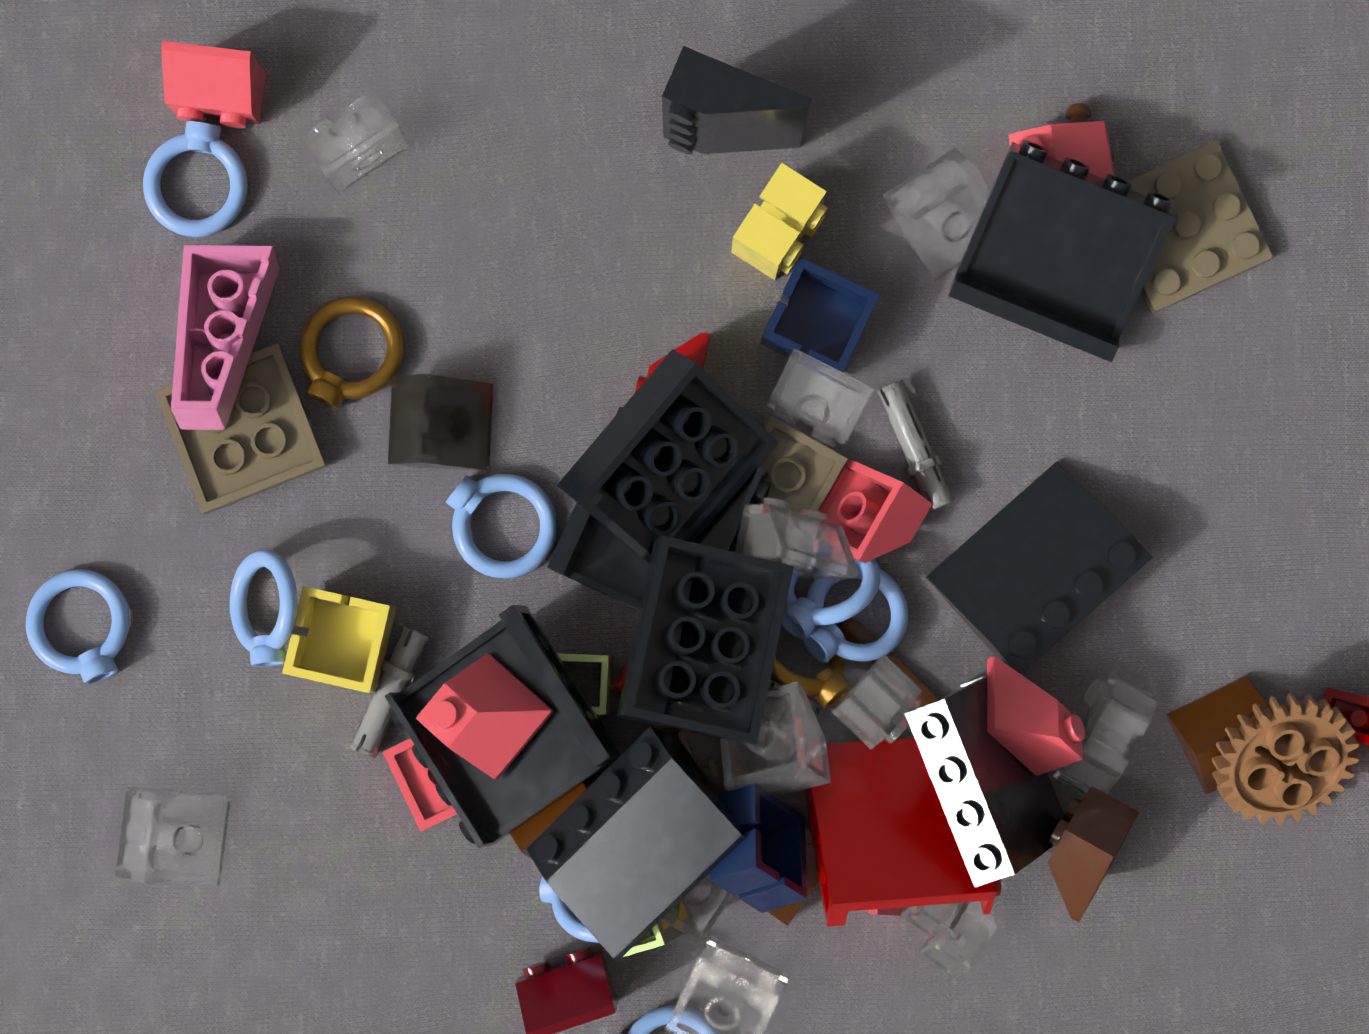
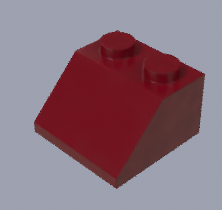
(566, 993)

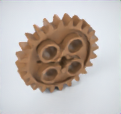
(1295, 742)

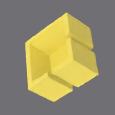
(773, 231)
(343, 640)

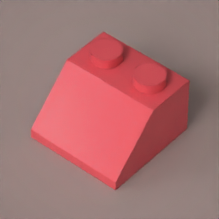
(212, 83)

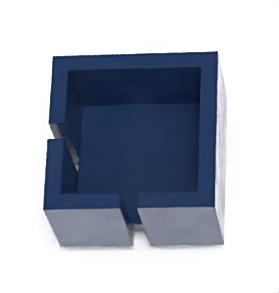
(821, 316)
(771, 861)

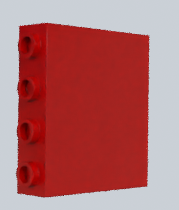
(885, 834)

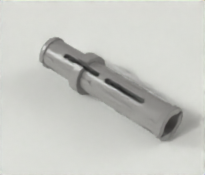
(912, 439)
(396, 676)

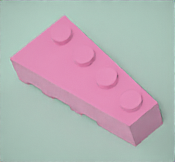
(217, 326)

